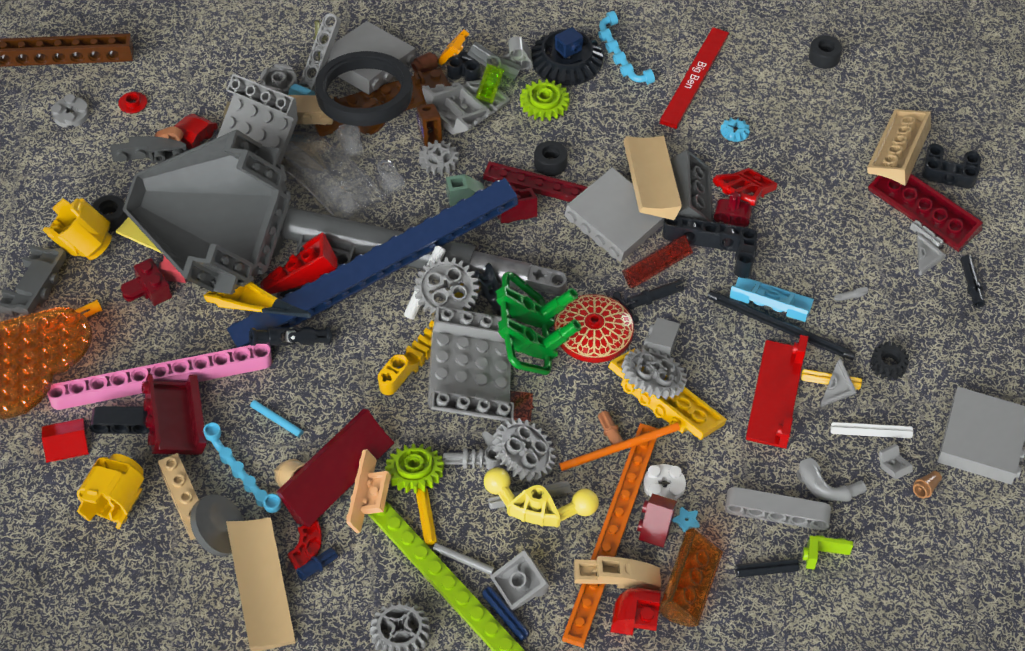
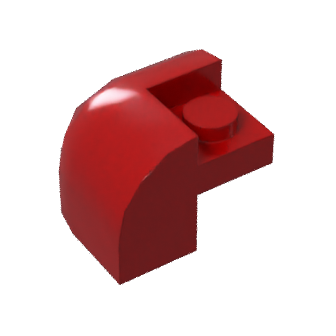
(636, 609)

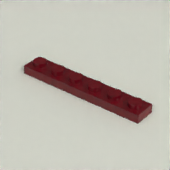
(539, 183)

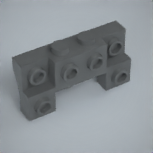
(36, 282)

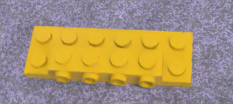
(685, 409)

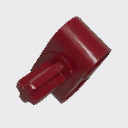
(733, 211)

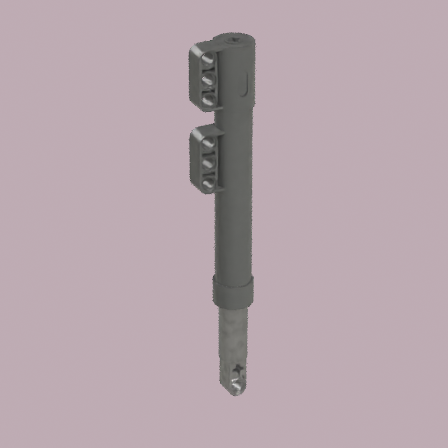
(354, 238)

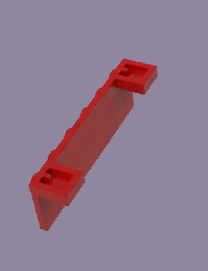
(776, 393)

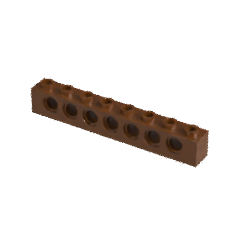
(66, 50)

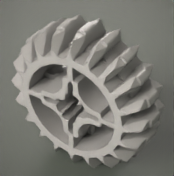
(400, 618)

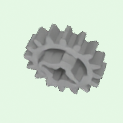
(438, 157)

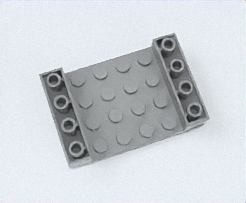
(260, 114)
(469, 365)

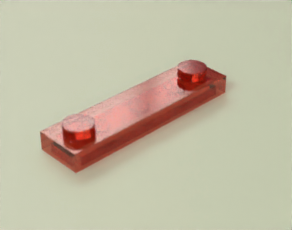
(657, 261)

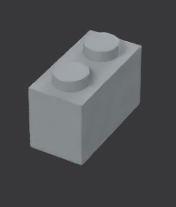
(662, 336)

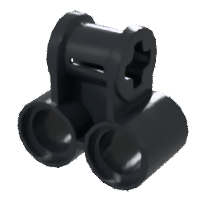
(463, 66)

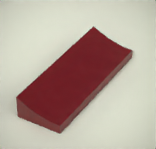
(930, 208)
(332, 469)

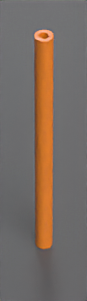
(619, 446)

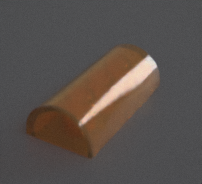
(690, 580)

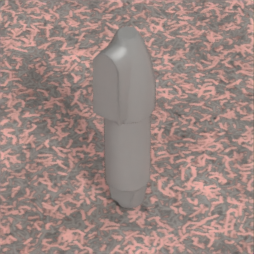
(856, 293)

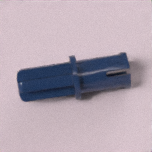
(317, 564)

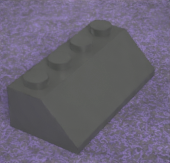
(694, 186)

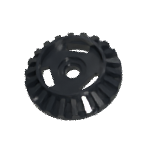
(572, 71)

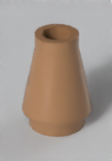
(926, 485)

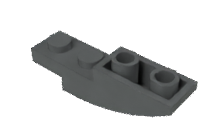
(152, 147)

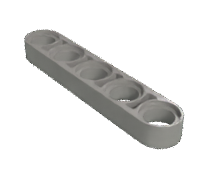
(317, 47)

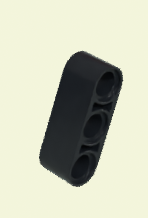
(118, 420)

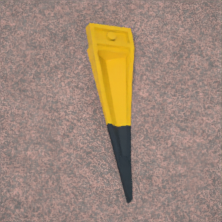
(254, 299)

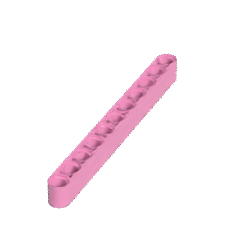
(108, 386)

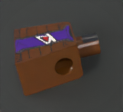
(429, 117)

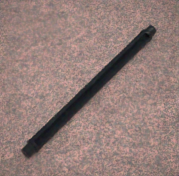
(781, 325)

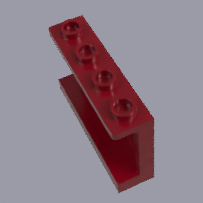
(174, 416)

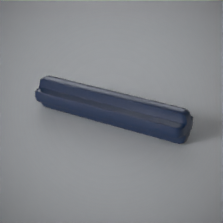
(505, 613)

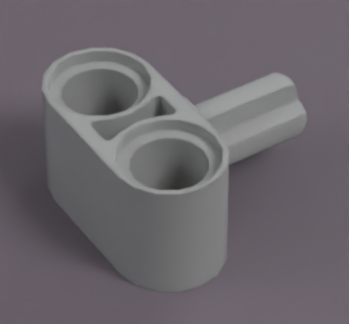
(519, 53)

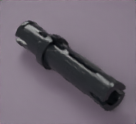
(974, 287)
(646, 297)

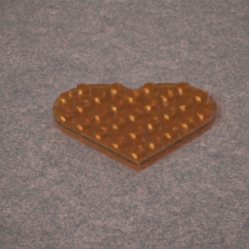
(34, 351)

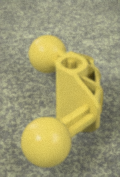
(535, 503)

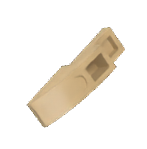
(619, 571)

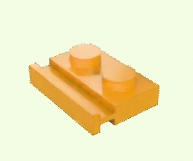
(453, 47)

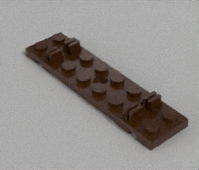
(386, 93)

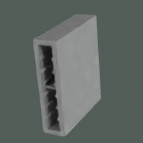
(370, 38)
(611, 215)
(984, 436)

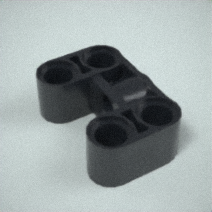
(951, 173)

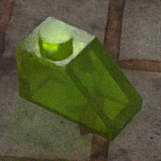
(490, 83)

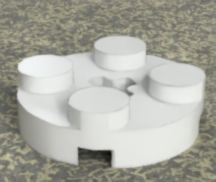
(667, 473)

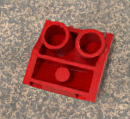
(195, 130)

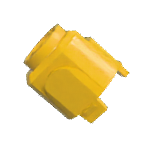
(79, 229)
(111, 489)

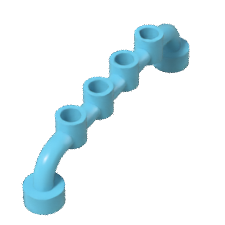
(619, 56)
(270, 502)

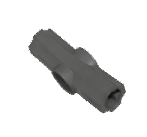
(483, 55)

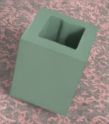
(461, 187)

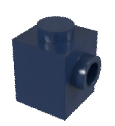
(568, 42)

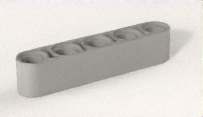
(778, 508)

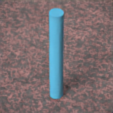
(276, 418)

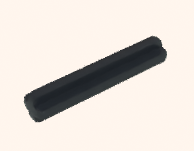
(767, 567)

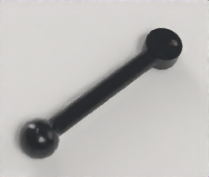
(617, 296)

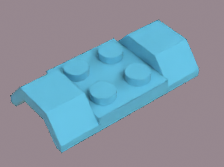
(780, 300)

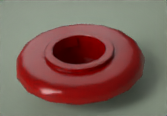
(135, 107)

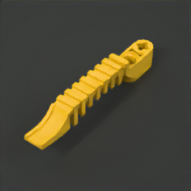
(391, 377)

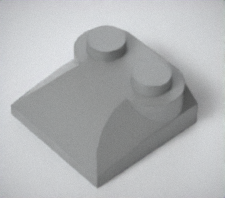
(520, 580)

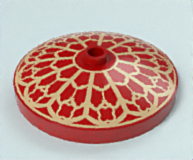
(604, 328)

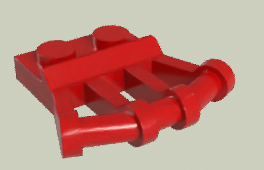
(746, 182)

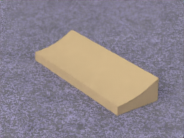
(900, 145)
(652, 176)
(260, 584)

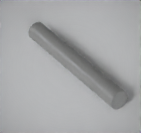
(463, 559)

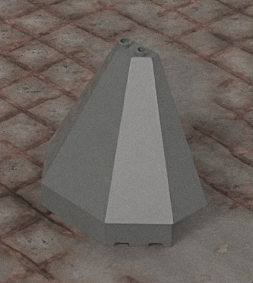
(214, 210)

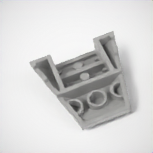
(459, 105)

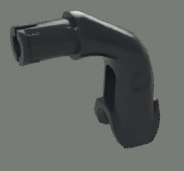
(489, 287)

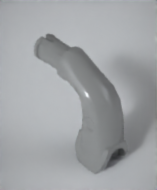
(810, 474)

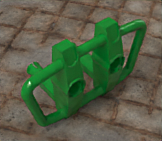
(536, 314)

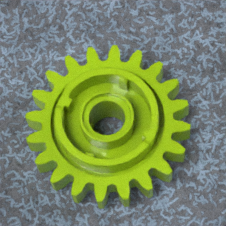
(544, 100)
(415, 468)

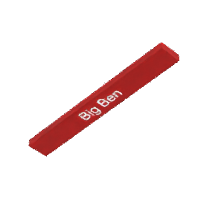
(694, 78)

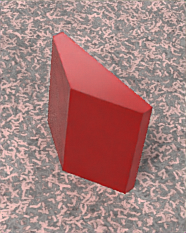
(64, 440)

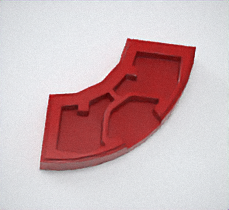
(308, 546)

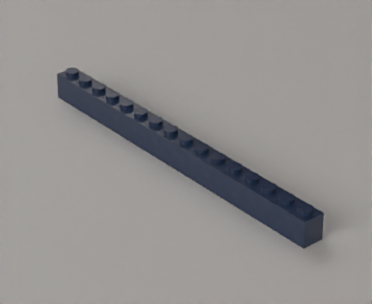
(384, 259)

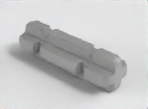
(916, 226)

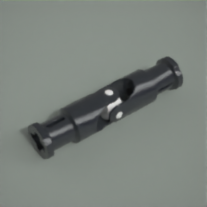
(303, 335)

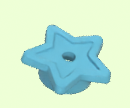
(685, 525)

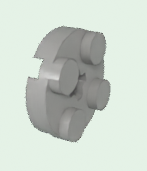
(70, 102)

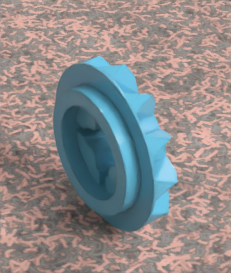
(739, 135)

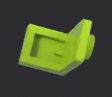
(820, 543)

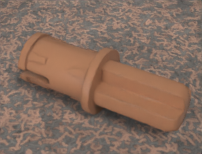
(609, 427)

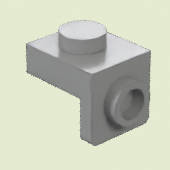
(893, 463)

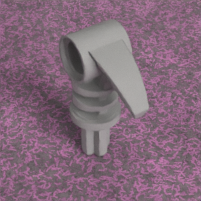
(474, 458)

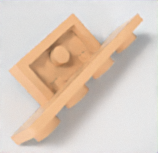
(369, 491)

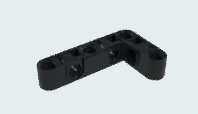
(717, 236)

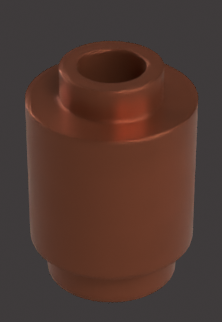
(425, 63)

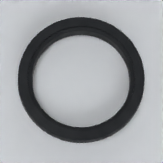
(364, 116)

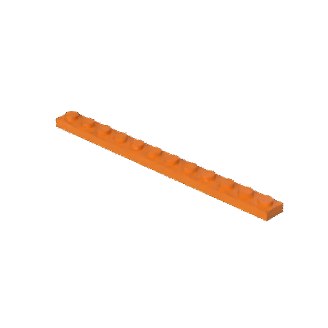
(610, 536)

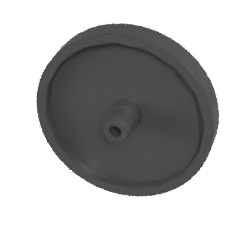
(209, 523)

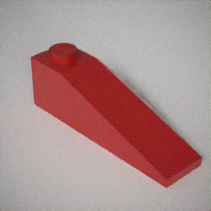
(303, 268)

